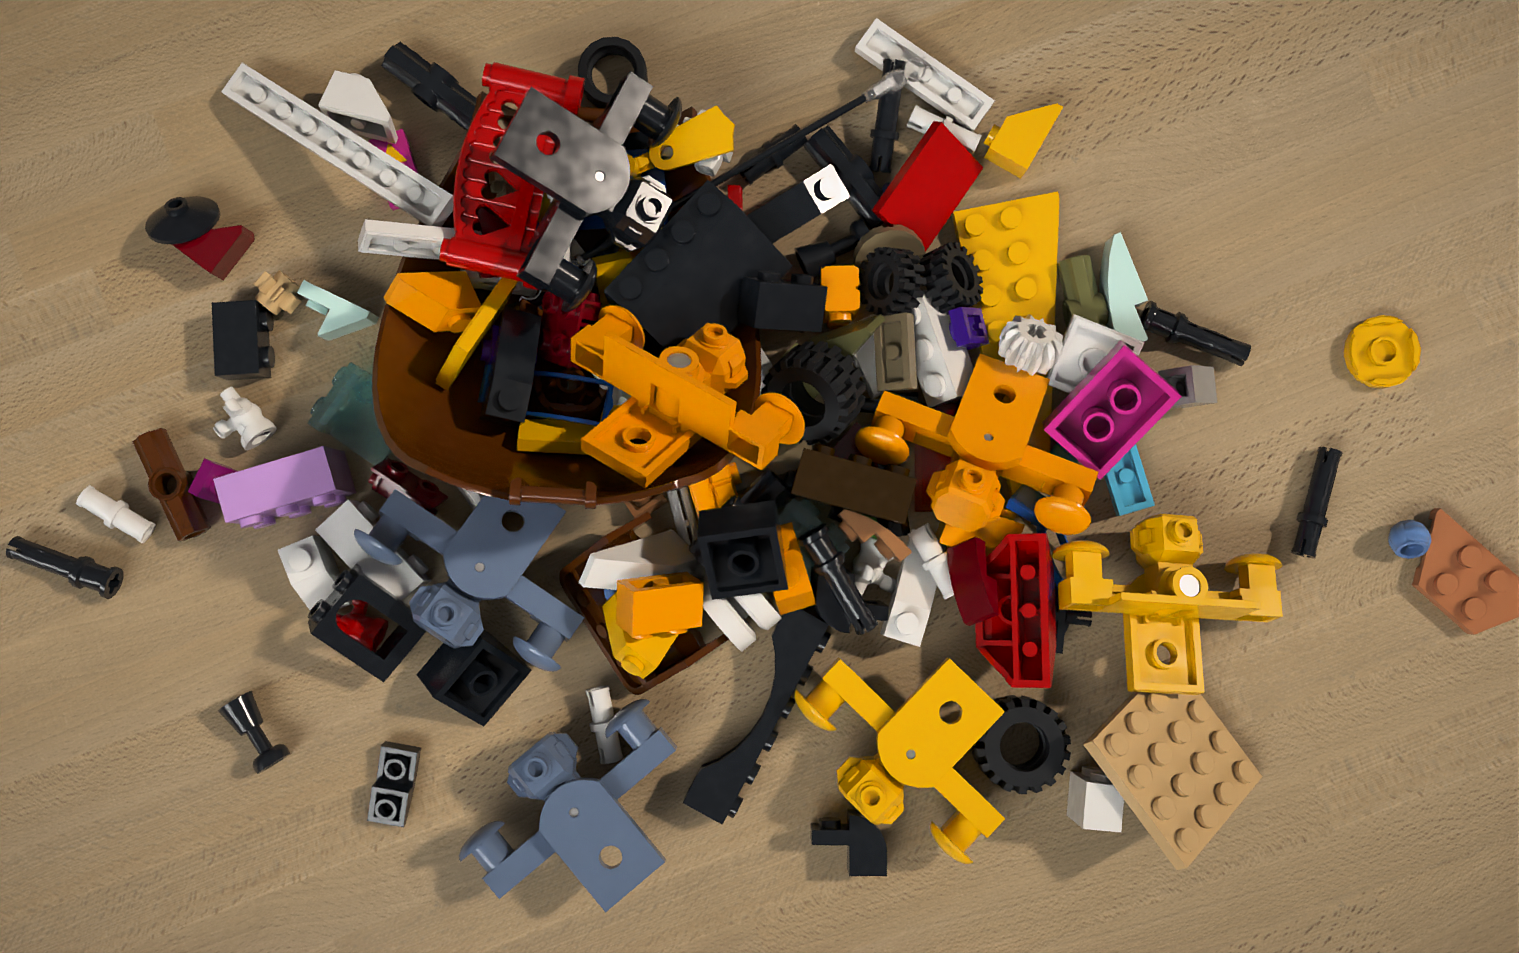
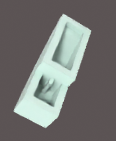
(1121, 289)

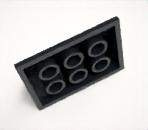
(695, 269)

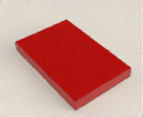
(929, 184)

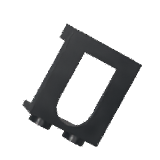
(357, 586)

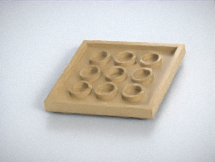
(1174, 768)

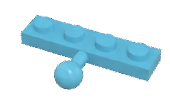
(1125, 481)

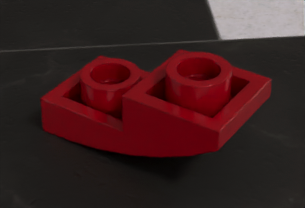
(972, 588)

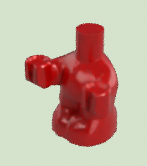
(363, 628)

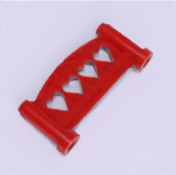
(505, 249)

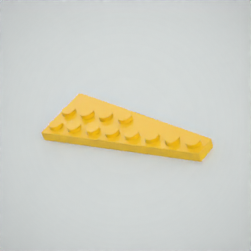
(1018, 266)

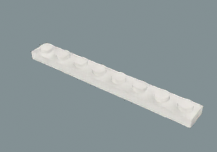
(340, 147)

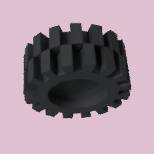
(951, 277)
(906, 281)

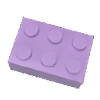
(285, 487)

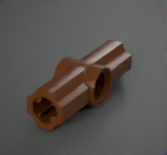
(162, 463)

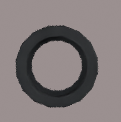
(600, 49)

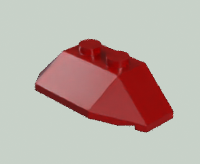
(1023, 635)

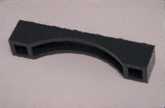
(721, 779)

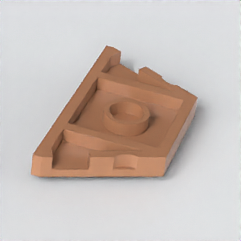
(1465, 578)

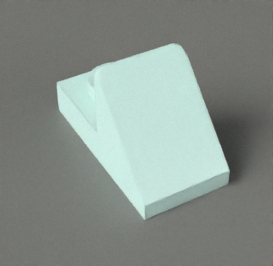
(342, 315)

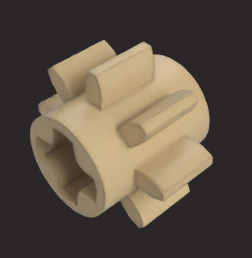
(277, 292)

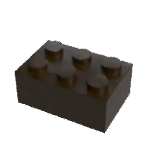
(854, 484)

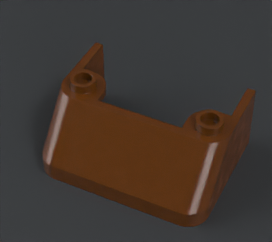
(589, 601)

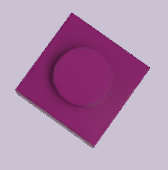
(203, 483)

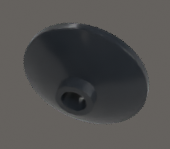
(182, 220)

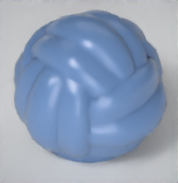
(1409, 539)

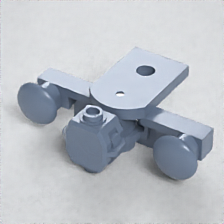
(481, 565)
(579, 813)

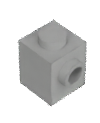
(1193, 383)

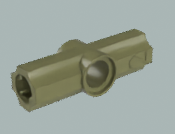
(1081, 291)

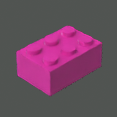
(1110, 409)

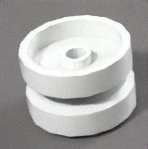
(731, 614)

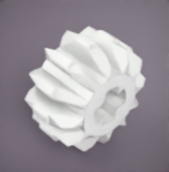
(1030, 344)

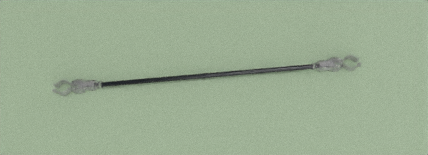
(889, 84)

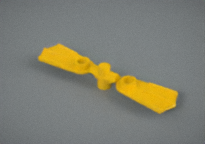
(693, 141)

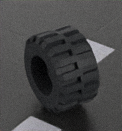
(831, 376)
(1042, 765)

